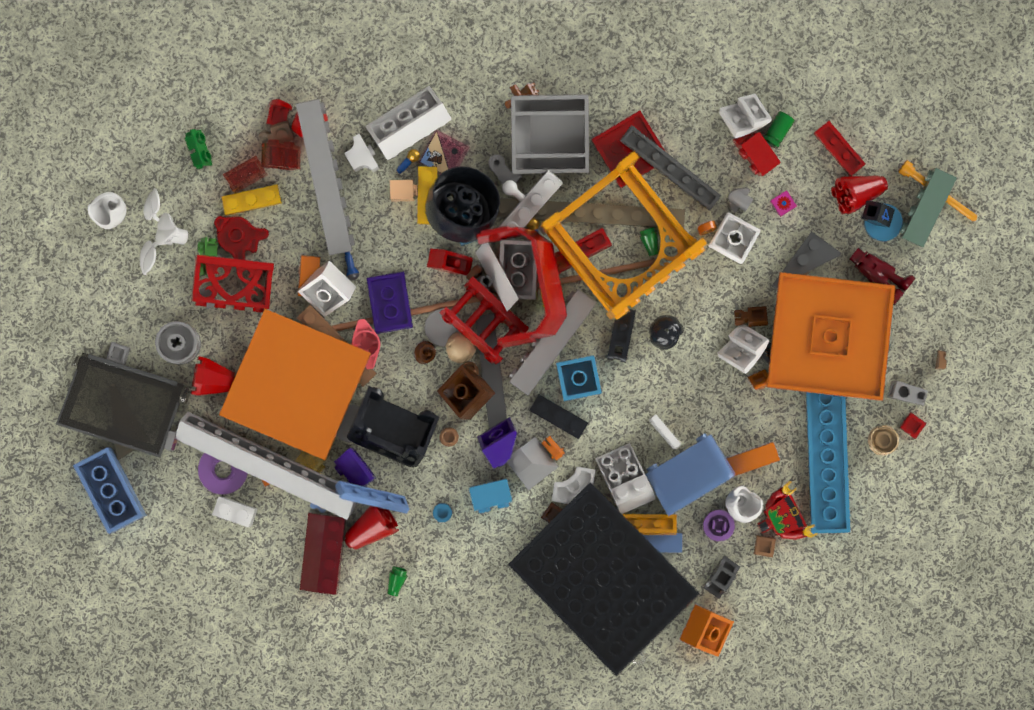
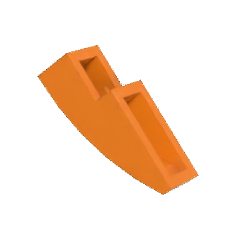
(754, 458)

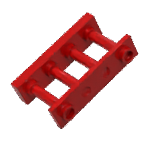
(489, 302)

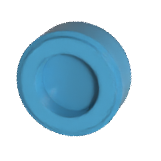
(442, 512)

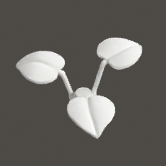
(166, 233)

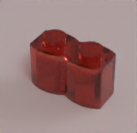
(280, 156)

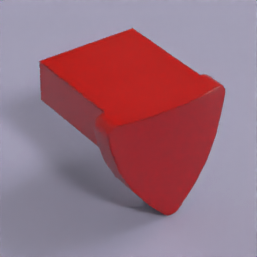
(278, 111)

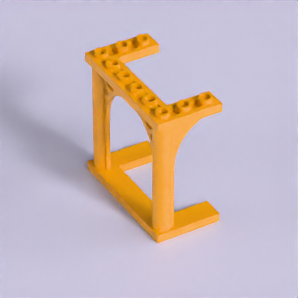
(684, 243)

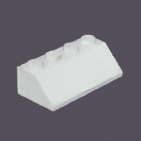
(408, 122)

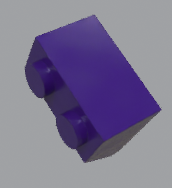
(498, 442)
(354, 468)

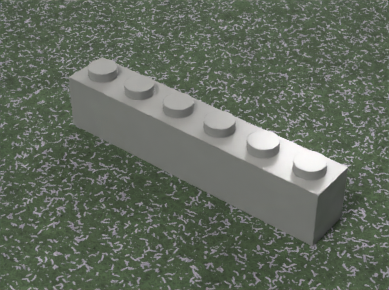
(548, 348)

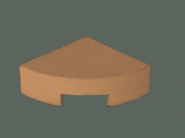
(940, 361)

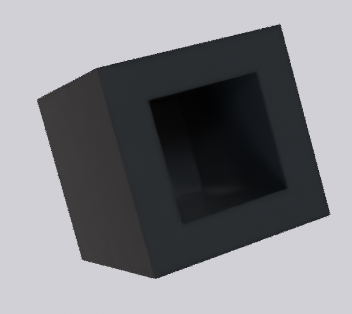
(878, 213)

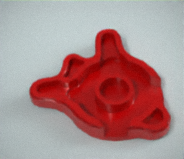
(238, 236)

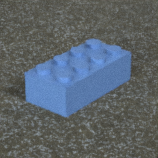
(109, 490)

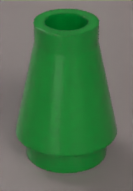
(650, 240)
(397, 578)

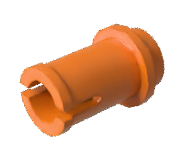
(554, 449)

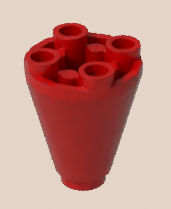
(854, 191)

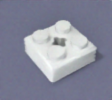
(746, 234)

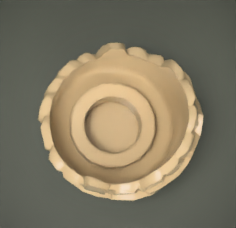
(459, 348)
(883, 440)

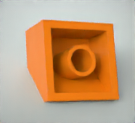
(706, 630)

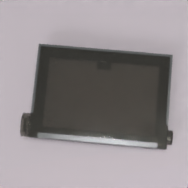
(121, 404)

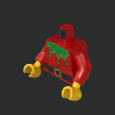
(784, 516)

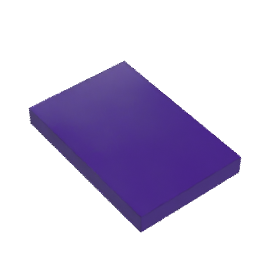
(389, 302)

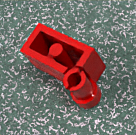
(757, 152)

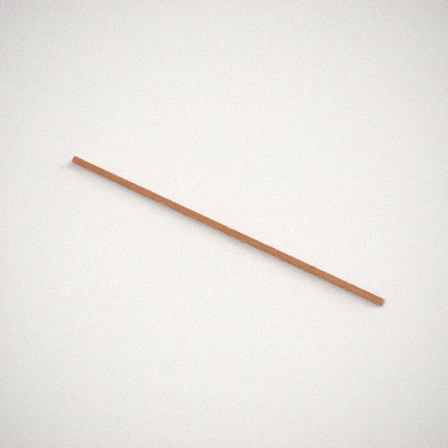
(450, 304)

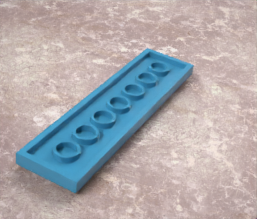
(828, 463)

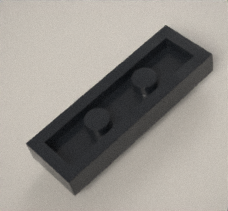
(558, 416)

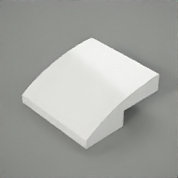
(745, 116)
(743, 348)

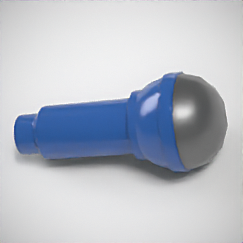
(352, 273)

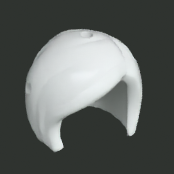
(107, 210)
(748, 506)

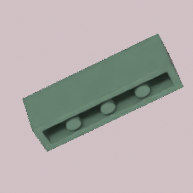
(928, 207)

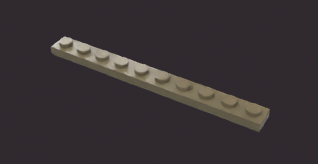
(594, 213)

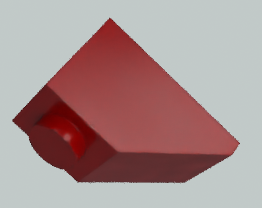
(449, 262)

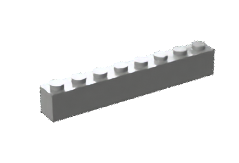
(324, 176)

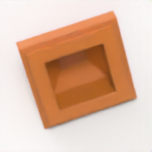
(759, 380)

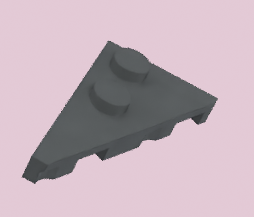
(809, 256)

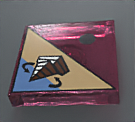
(443, 152)

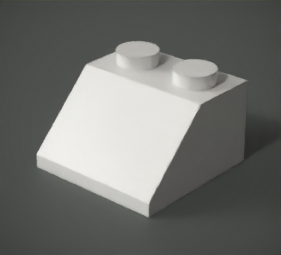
(327, 289)

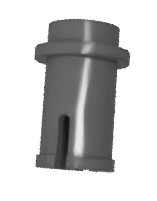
(487, 279)

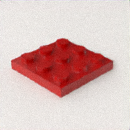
(614, 151)

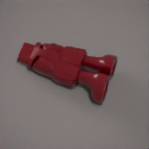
(880, 272)

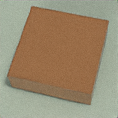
(764, 546)

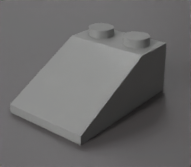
(520, 267)

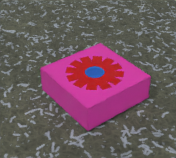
(783, 203)

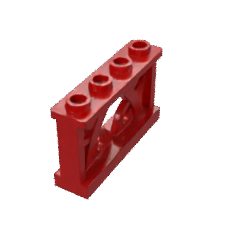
(211, 266)

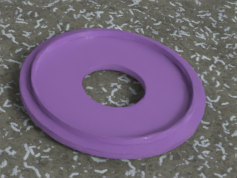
(215, 484)

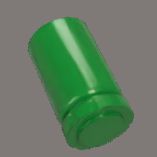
(778, 129)

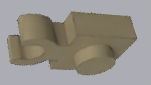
(279, 131)

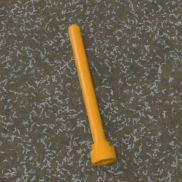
(908, 170)

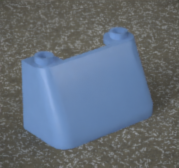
(689, 474)

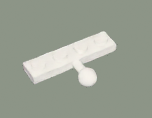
(532, 201)

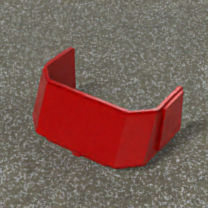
(548, 280)

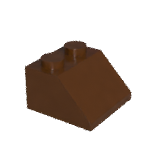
(465, 392)

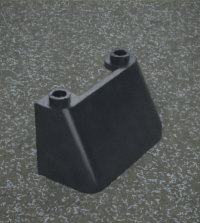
(392, 429)

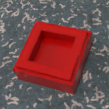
(912, 425)

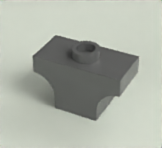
(722, 577)

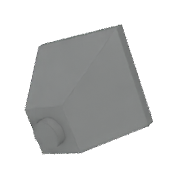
(532, 463)

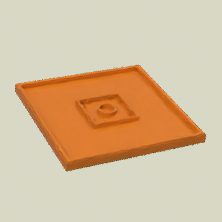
(830, 336)
(295, 384)

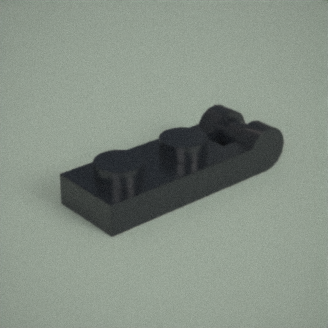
(621, 336)

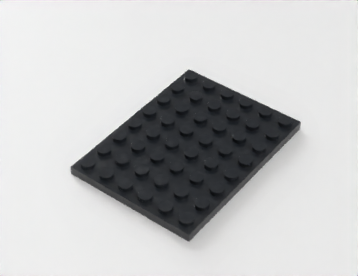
(603, 579)

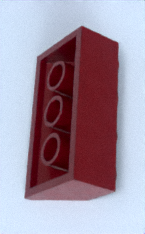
(323, 554)

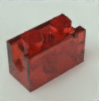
(245, 174)

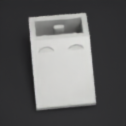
(625, 478)

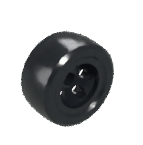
(469, 190)

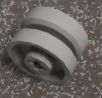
(167, 339)

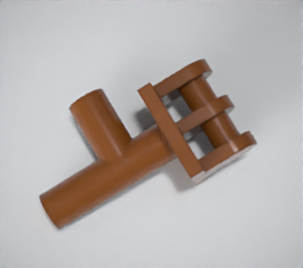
(529, 89)

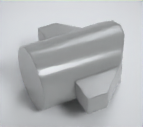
(739, 199)

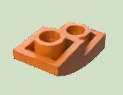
(307, 267)

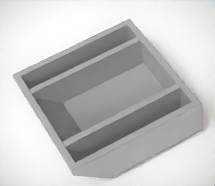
(550, 133)

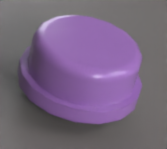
(718, 525)

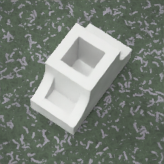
(361, 156)

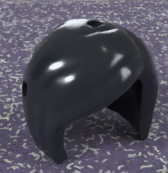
(662, 339)

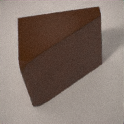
(551, 512)

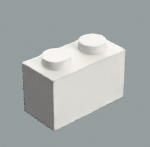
(234, 511)

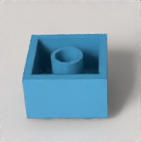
(578, 378)
(490, 495)

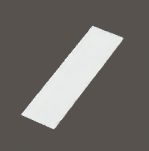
(499, 279)

